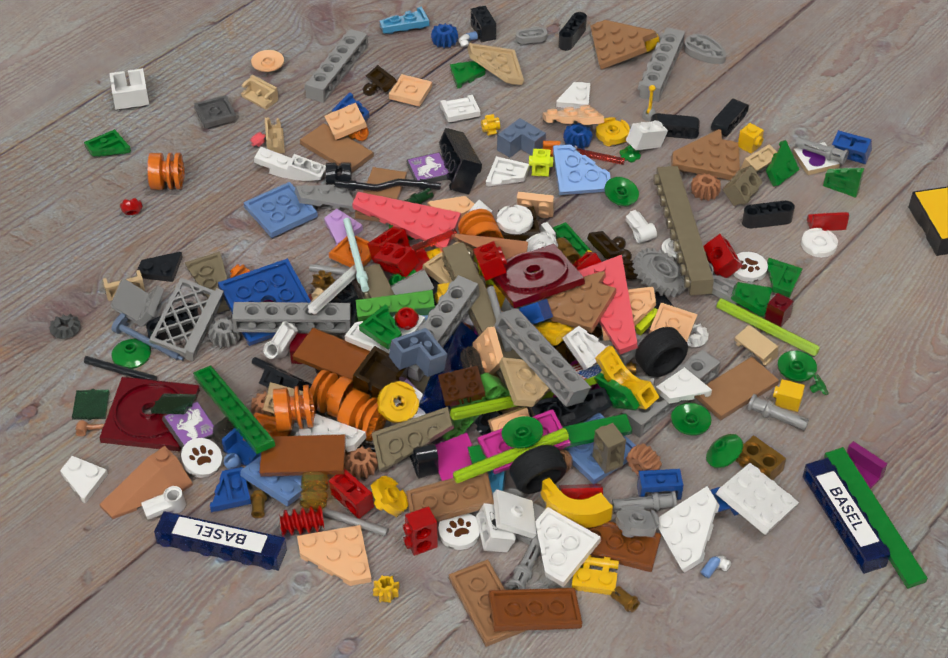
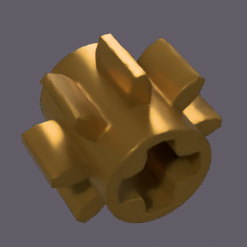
(322, 280)

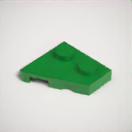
(466, 72)
(107, 144)
(782, 165)
(752, 297)
(381, 327)

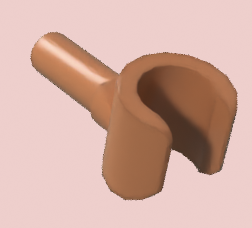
(83, 426)

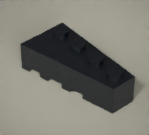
(459, 160)
(595, 402)

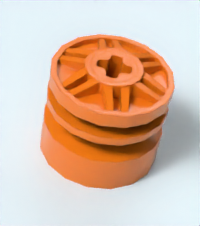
(164, 171)
(479, 223)
(330, 392)
(293, 408)
(361, 413)

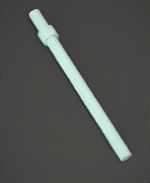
(361, 275)

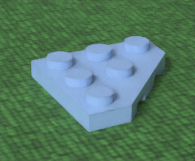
(577, 172)

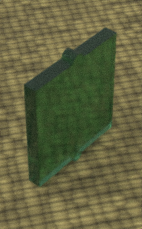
(173, 403)
(90, 404)

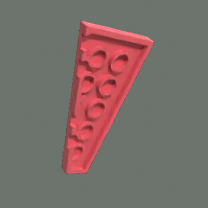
(417, 219)
(618, 317)

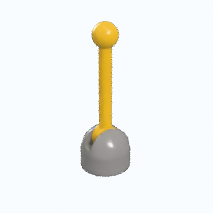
(649, 111)

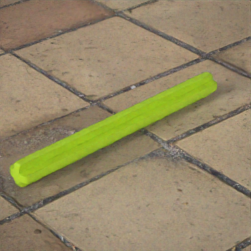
(768, 327)
(486, 407)
(506, 457)

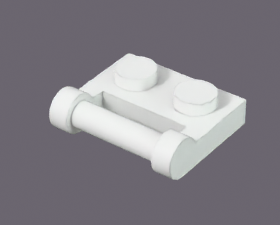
(460, 108)

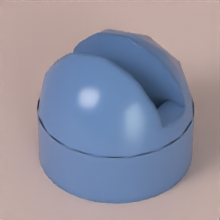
(232, 461)

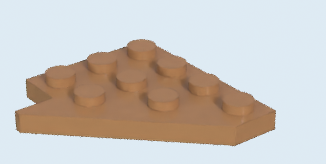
(619, 41)
(709, 155)
(583, 304)

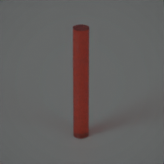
(604, 157)
(433, 240)

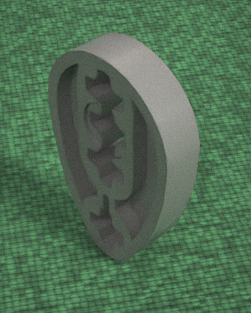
(704, 49)

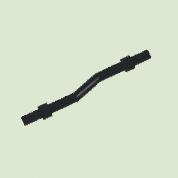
(352, 185)

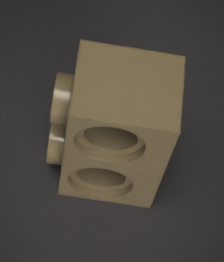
(742, 186)
(609, 448)

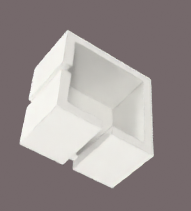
(129, 96)

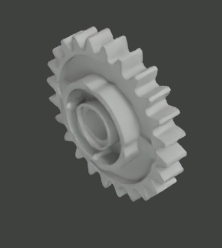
(659, 272)

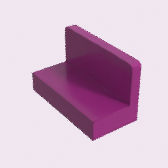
(868, 464)

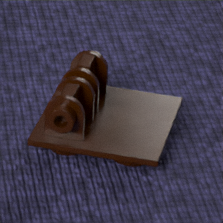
(461, 385)

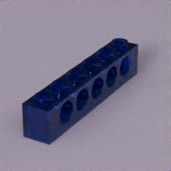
(432, 396)

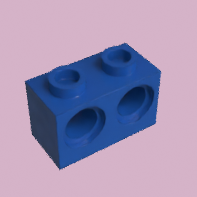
(858, 146)

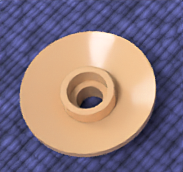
(267, 60)

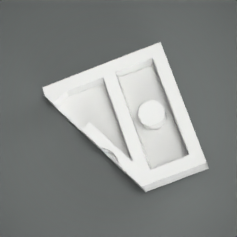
(575, 96)
(506, 172)
(583, 346)
(682, 387)
(83, 477)

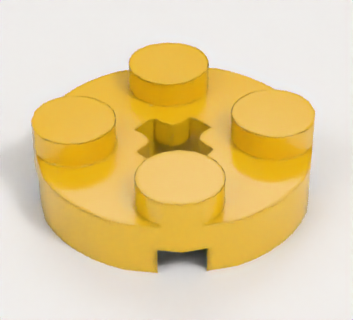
(619, 133)
(408, 398)
(388, 496)

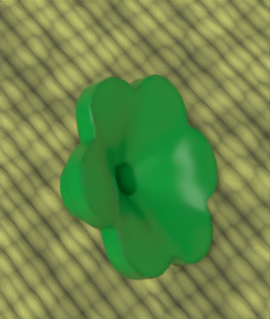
(630, 154)
(819, 385)

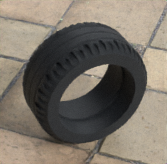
(661, 351)
(535, 466)

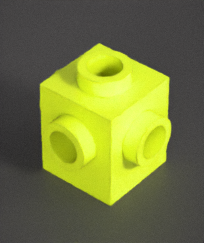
(540, 162)

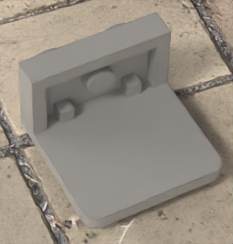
(136, 303)

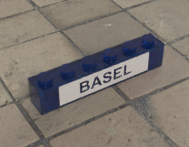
(846, 515)
(220, 541)

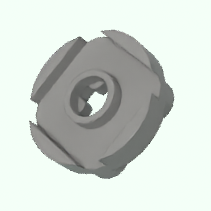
(637, 521)

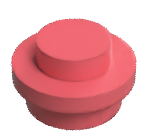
(258, 139)

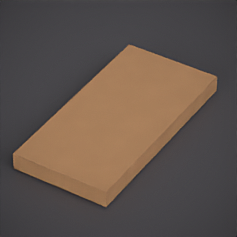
(323, 143)
(378, 176)
(737, 387)
(450, 498)
(472, 589)

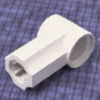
(641, 229)
(281, 341)
(170, 501)

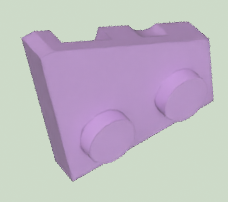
(335, 224)

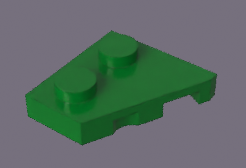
(844, 180)
(783, 277)
(619, 395)

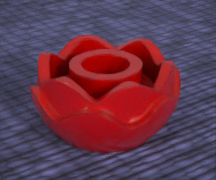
(131, 207)
(406, 318)

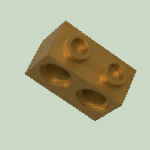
(761, 456)

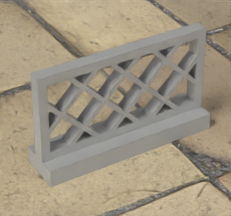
(200, 328)

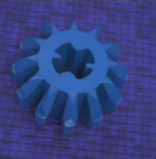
(444, 35)
(577, 135)

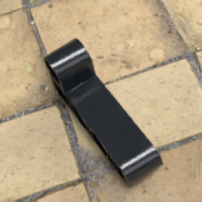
(425, 460)

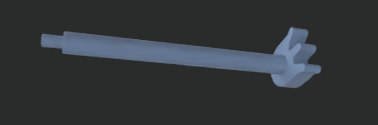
(120, 325)

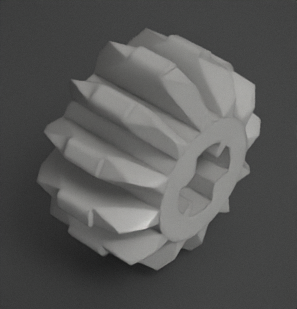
(222, 333)

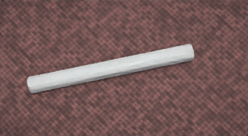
(334, 289)

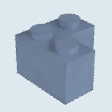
(519, 137)
(418, 349)

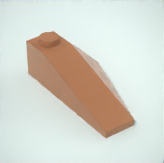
(509, 247)
(146, 482)

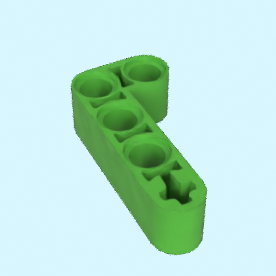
(493, 389)

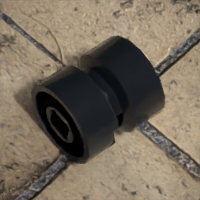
(332, 172)

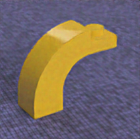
(614, 369)
(585, 512)

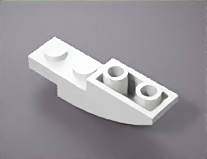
(292, 168)

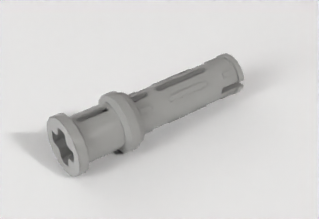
(829, 153)
(768, 409)
(655, 501)
(519, 578)

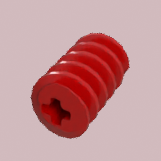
(301, 521)

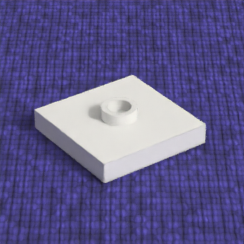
(514, 514)

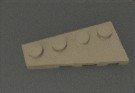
(208, 272)
(398, 440)

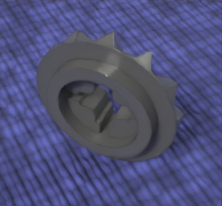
(64, 332)

